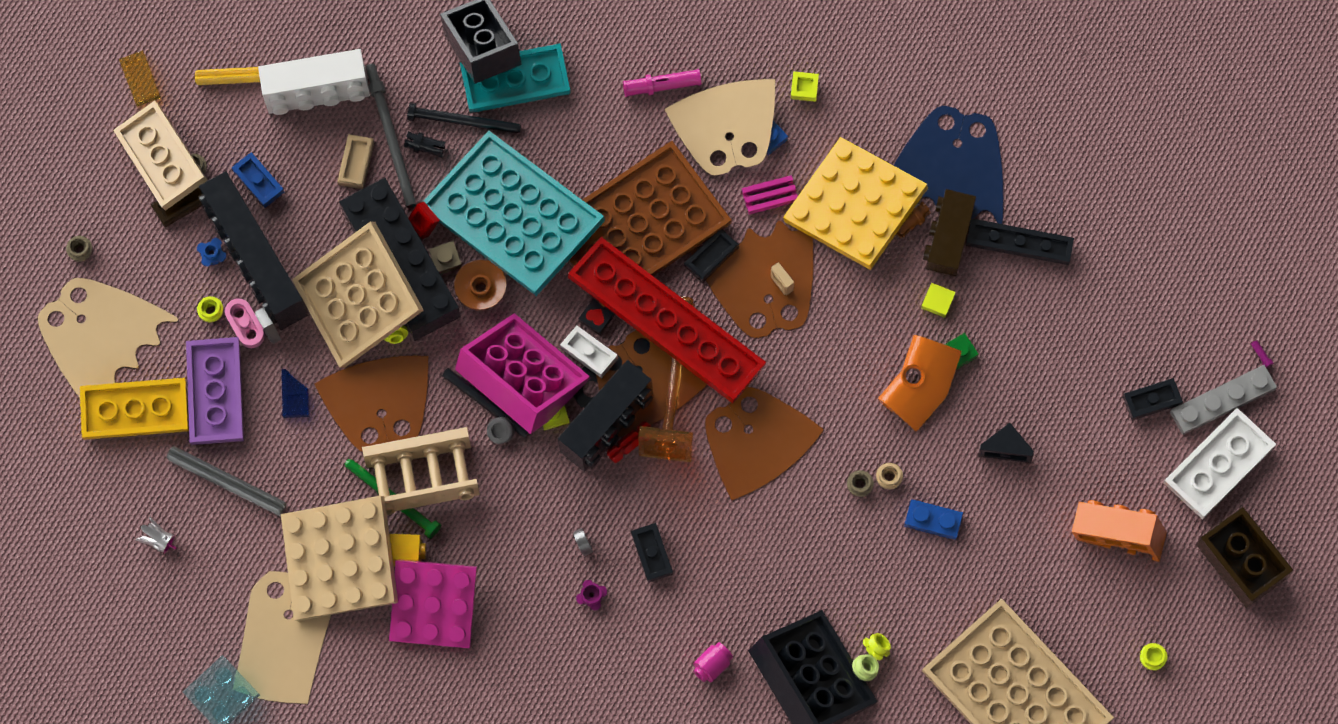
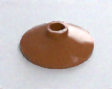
(475, 274)

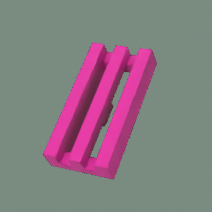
(746, 191)

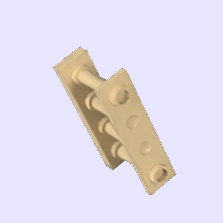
(425, 446)

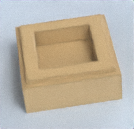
(782, 279)

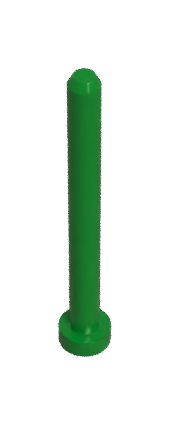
(430, 528)

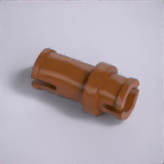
(916, 217)

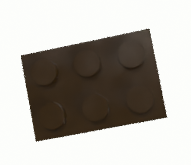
(1244, 557)

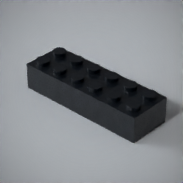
(380, 205)
(251, 251)

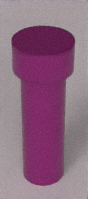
(1261, 354)

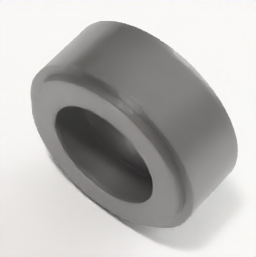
(500, 430)
(582, 542)

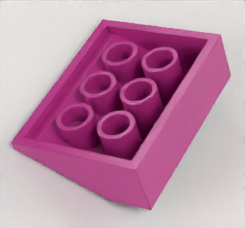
(520, 372)

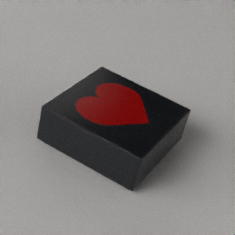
(596, 317)

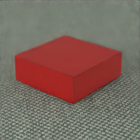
(423, 220)

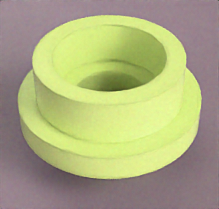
(865, 667)

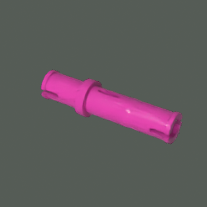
(661, 83)

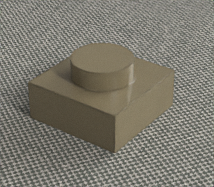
(445, 257)

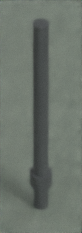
(377, 91)

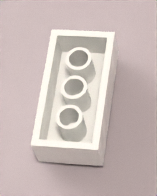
(314, 82)

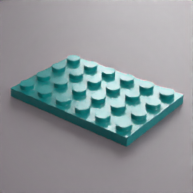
(513, 213)

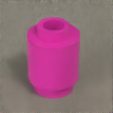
(712, 662)

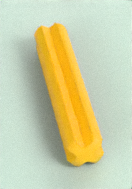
(227, 76)

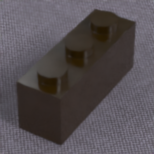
(949, 232)

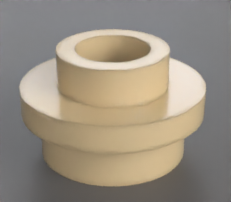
(889, 468)

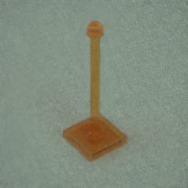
(667, 442)

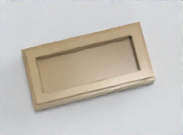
(355, 161)

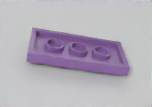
(214, 391)

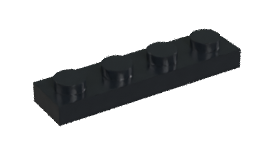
(1020, 241)

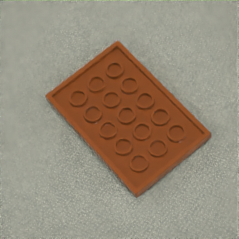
(656, 211)

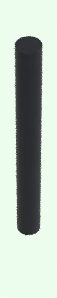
(481, 399)

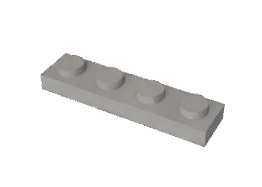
(1223, 399)

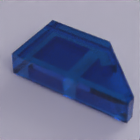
(294, 397)

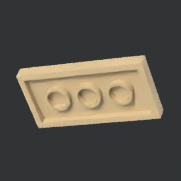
(160, 155)

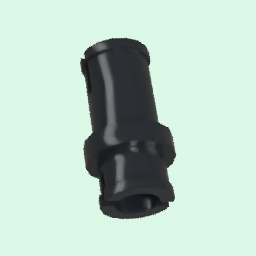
(424, 144)

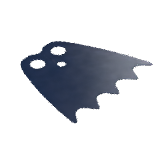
(968, 169)

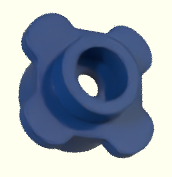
(211, 259)

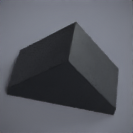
(1007, 445)

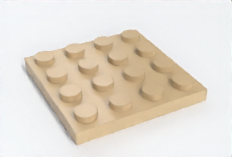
(357, 294)
(339, 558)

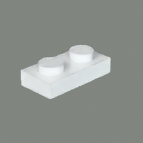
(589, 351)

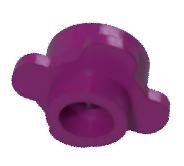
(590, 587)

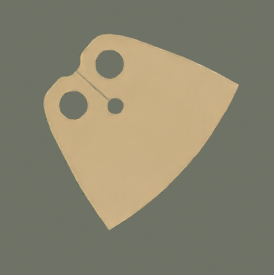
(735, 107)

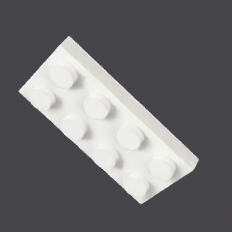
(1219, 463)

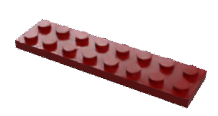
(667, 320)

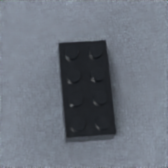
(606, 416)

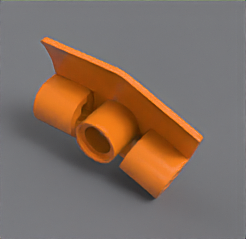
(936, 369)

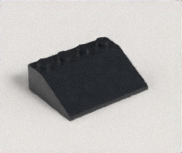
(811, 672)

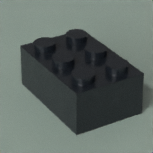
(480, 39)

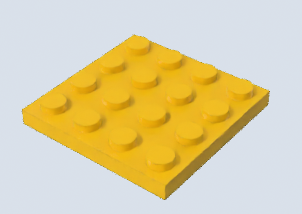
(855, 203)

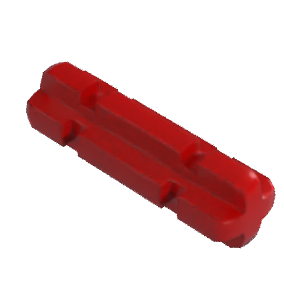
(626, 444)

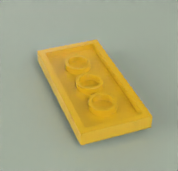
(134, 408)

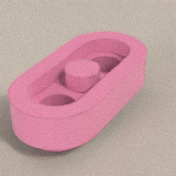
(245, 324)

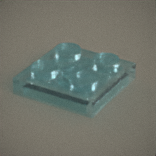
(221, 692)

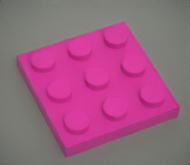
(433, 604)

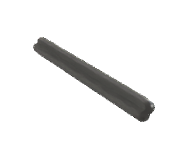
(226, 481)

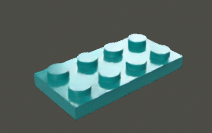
(538, 78)

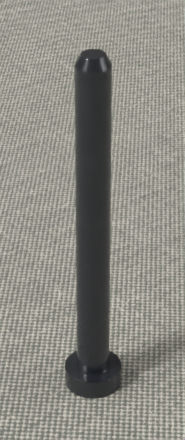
(415, 112)

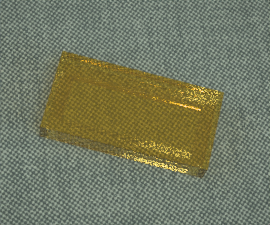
(139, 78)

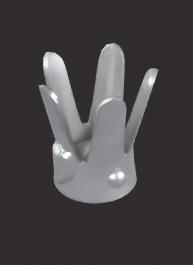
(161, 539)

